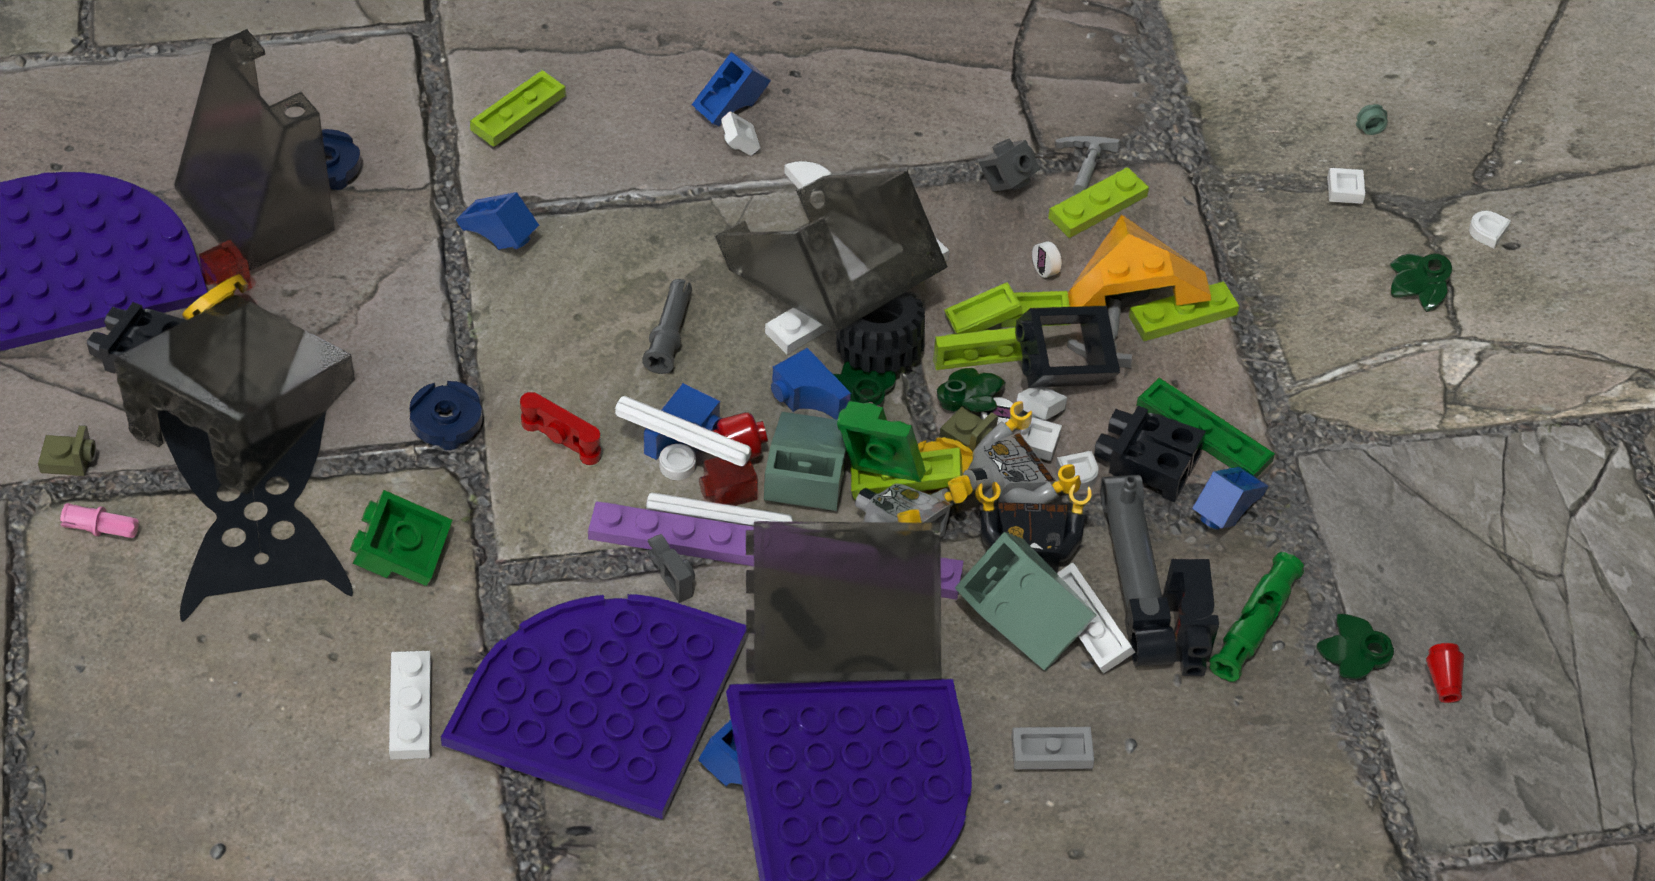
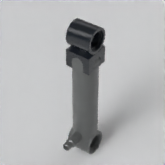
(1147, 611)

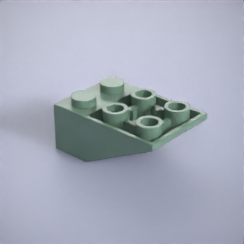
(805, 462)
(1025, 600)

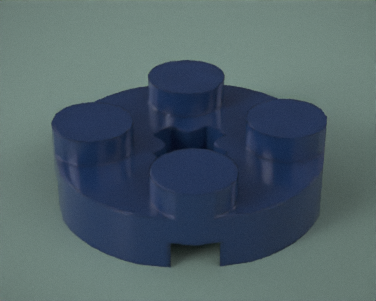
(345, 158)
(451, 430)

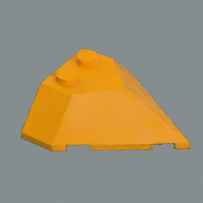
(1136, 262)

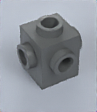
(1009, 165)

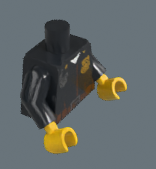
(1045, 527)

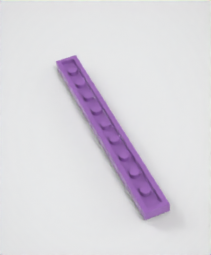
(701, 537)

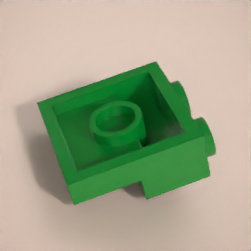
(880, 444)
(400, 538)

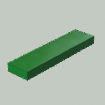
(1221, 438)

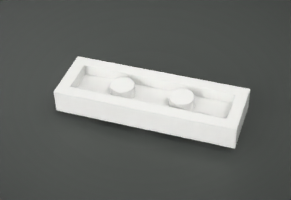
(1101, 635)
(410, 705)

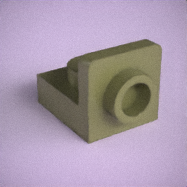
(968, 427)
(67, 454)

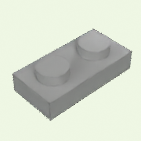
(1052, 748)

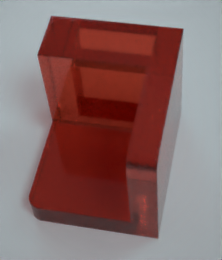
(223, 263)

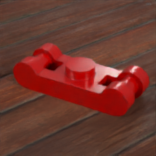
(561, 426)

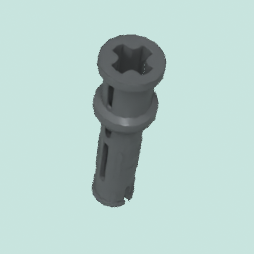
(666, 336)

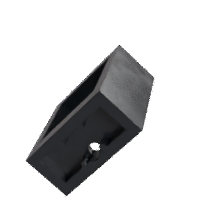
(1097, 340)

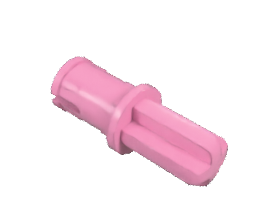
(98, 521)

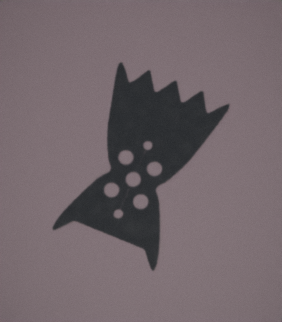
(229, 569)

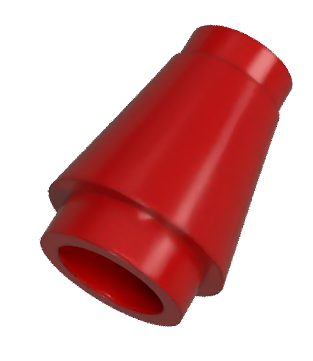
(1446, 670)

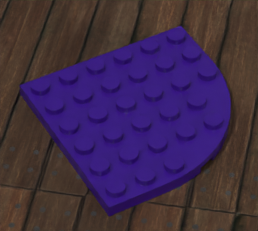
(83, 247)
(600, 696)
(851, 777)

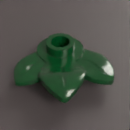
(1417, 279)
(866, 386)
(970, 390)
(1353, 647)

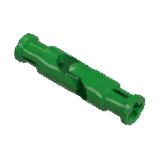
(1248, 632)

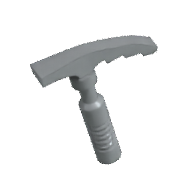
(1094, 145)
(1114, 309)

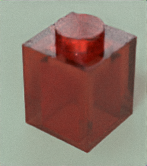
(728, 482)

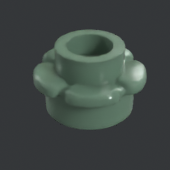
(1372, 119)

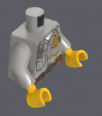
(1015, 466)
(909, 505)

